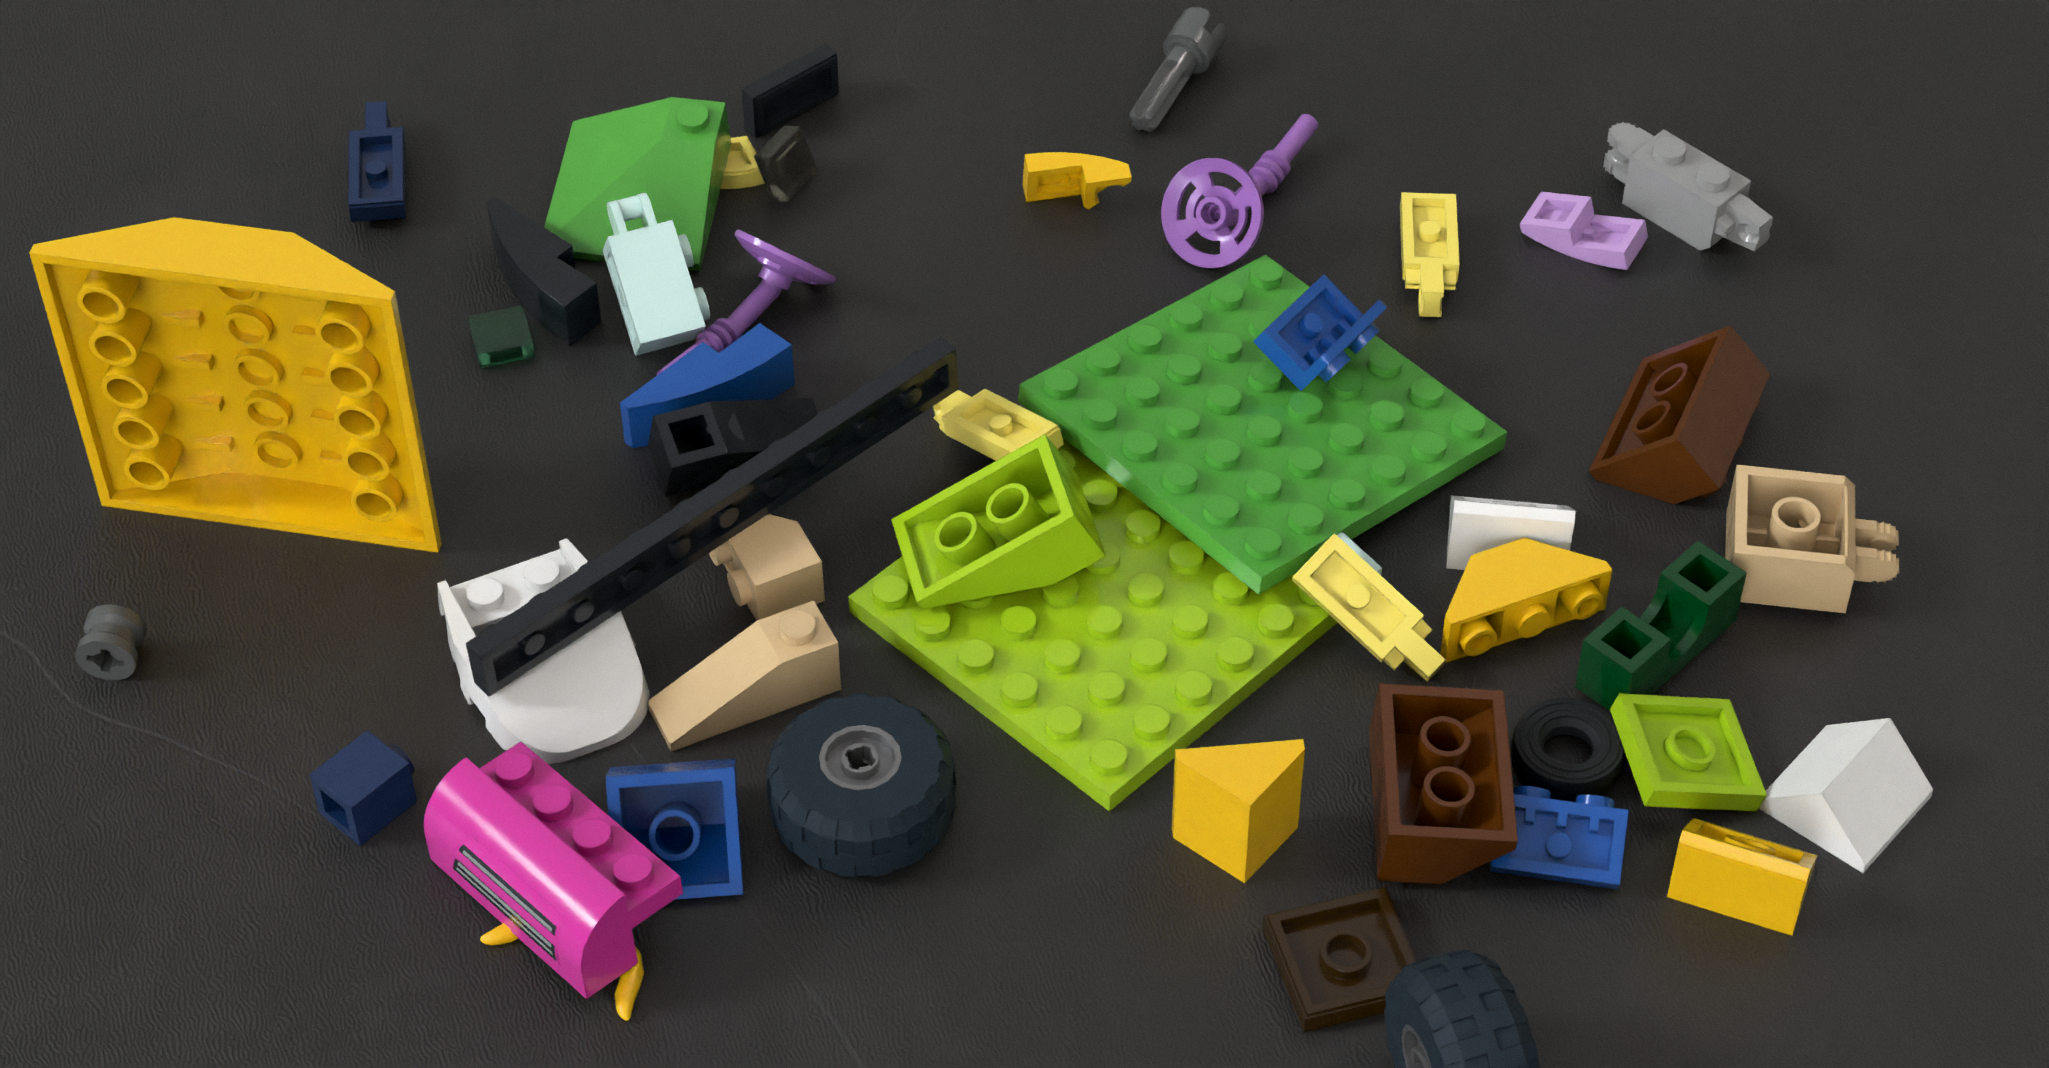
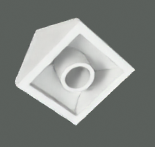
(1488, 523)
(1850, 790)

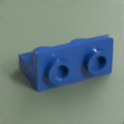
(1566, 839)

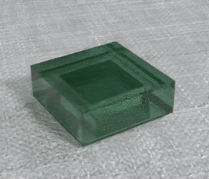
(501, 336)

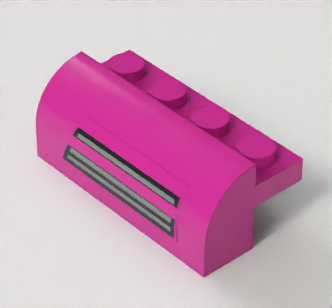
(547, 864)

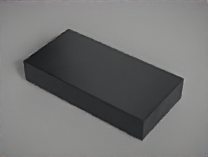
(790, 91)

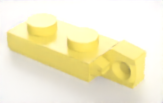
(1429, 247)
(992, 423)
(1368, 608)

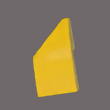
(1071, 174)

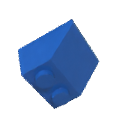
(685, 818)

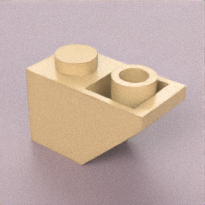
(771, 567)

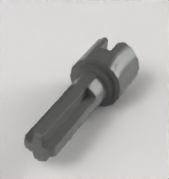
(1188, 51)

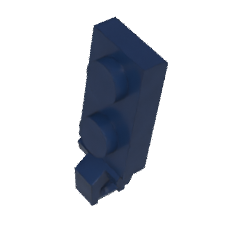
(377, 168)

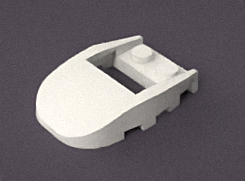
(571, 701)

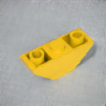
(1519, 594)

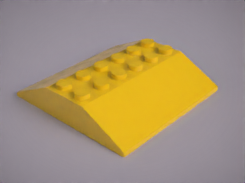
(239, 380)

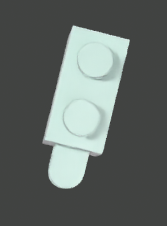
(653, 278)

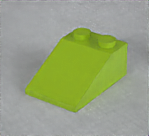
(1000, 530)

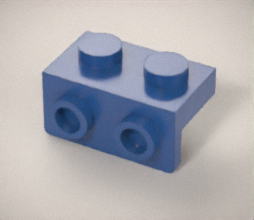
(1315, 331)

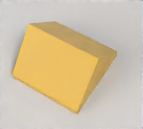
(1237, 801)
(1740, 875)

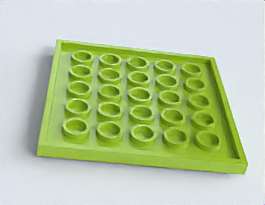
(1112, 659)

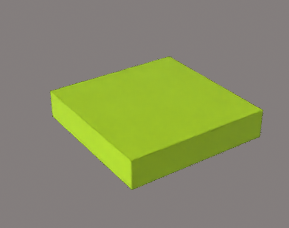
(1687, 752)

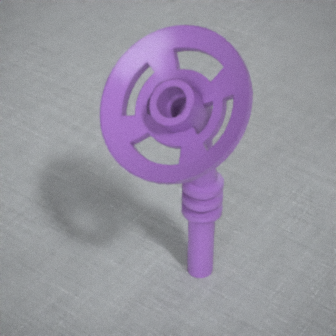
(1222, 206)
(777, 273)

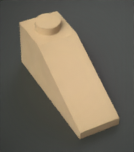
(751, 677)

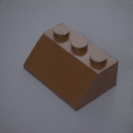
(1683, 419)
(1440, 781)

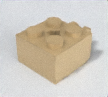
(1803, 540)

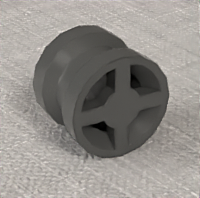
(111, 642)

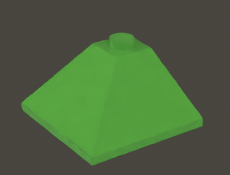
(661, 148)

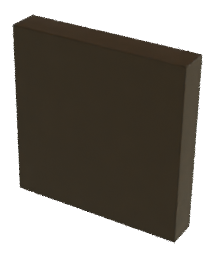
(1339, 956)

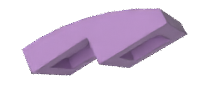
(1573, 229)

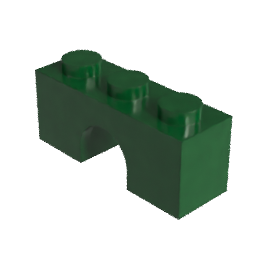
(1690, 609)

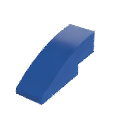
(748, 369)

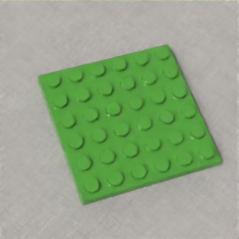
(1240, 454)

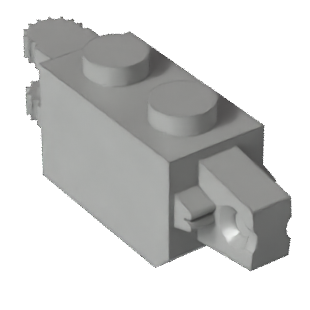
(1684, 189)

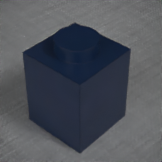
(364, 787)

